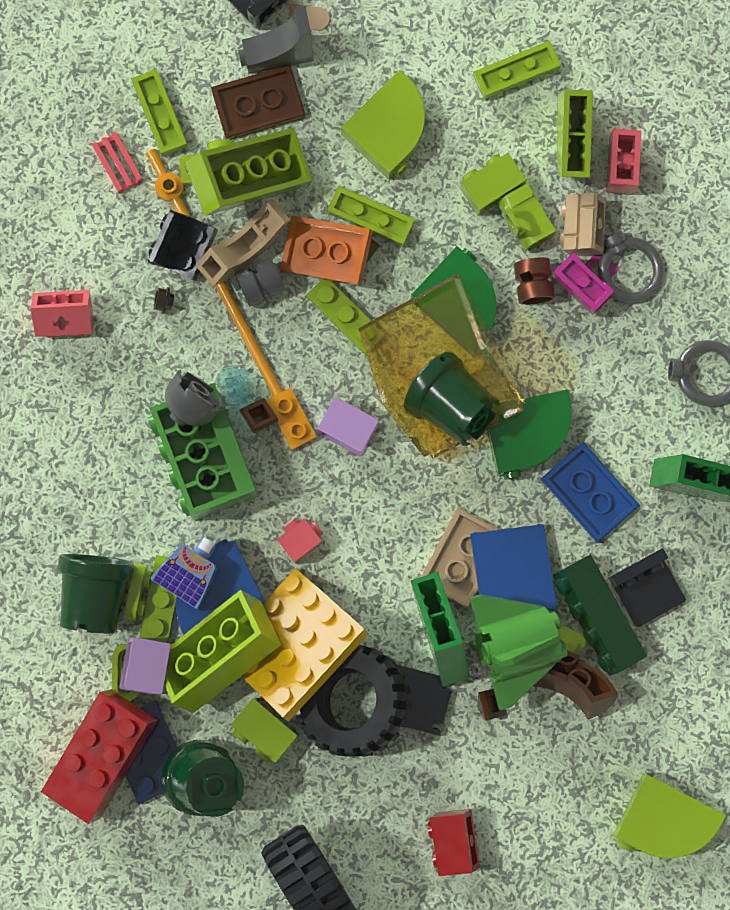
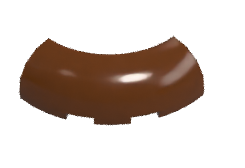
(580, 684)

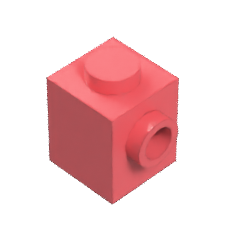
(300, 539)

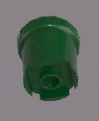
(451, 399)
(92, 591)
(201, 779)

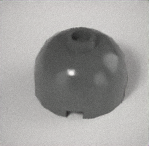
(191, 400)

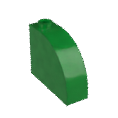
(473, 277)
(530, 435)
(692, 477)
(440, 629)

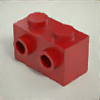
(454, 842)

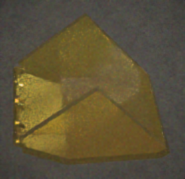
(417, 332)

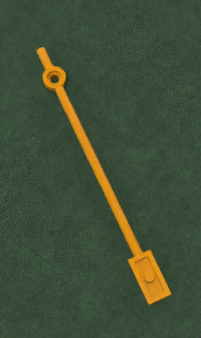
(283, 403)

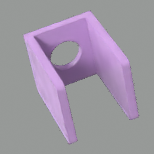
(347, 426)
(144, 666)

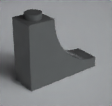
(279, 47)

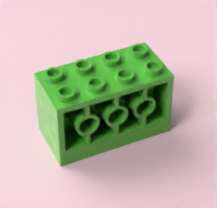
(221, 461)

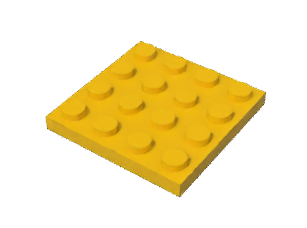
(313, 640)

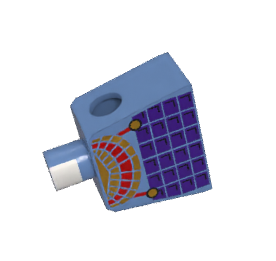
(188, 573)

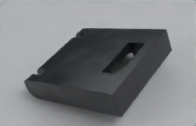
(427, 700)

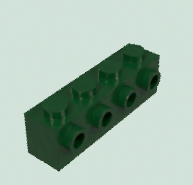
(599, 616)

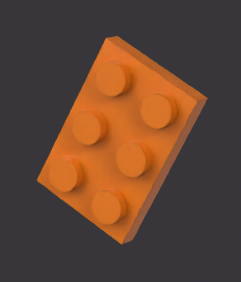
(326, 250)

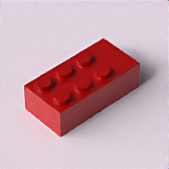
(99, 756)

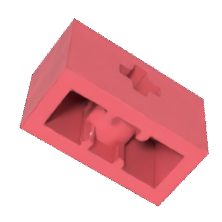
(623, 161)
(62, 313)

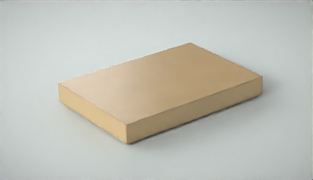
(455, 559)

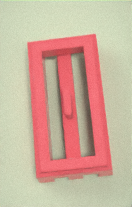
(106, 142)

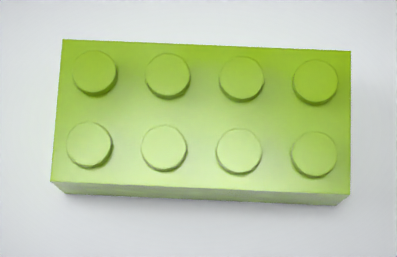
(248, 171)
(218, 651)

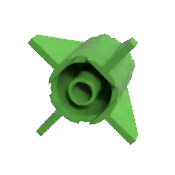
(516, 643)

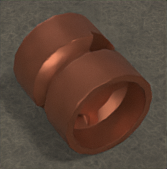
(534, 281)

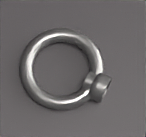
(618, 243)
(680, 370)

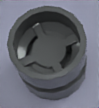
(260, 282)

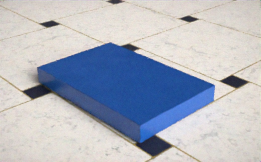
(590, 492)

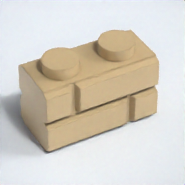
(583, 224)

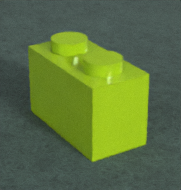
(492, 182)
(264, 731)

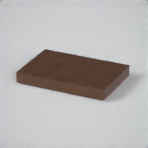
(258, 102)

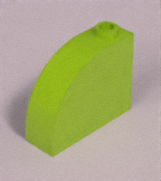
(388, 126)
(574, 132)
(665, 821)

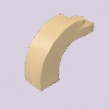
(245, 246)

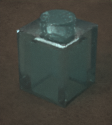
(235, 387)

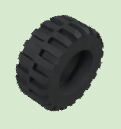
(385, 720)
(304, 873)

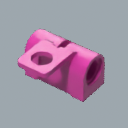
(583, 283)

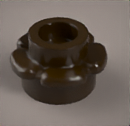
(163, 300)

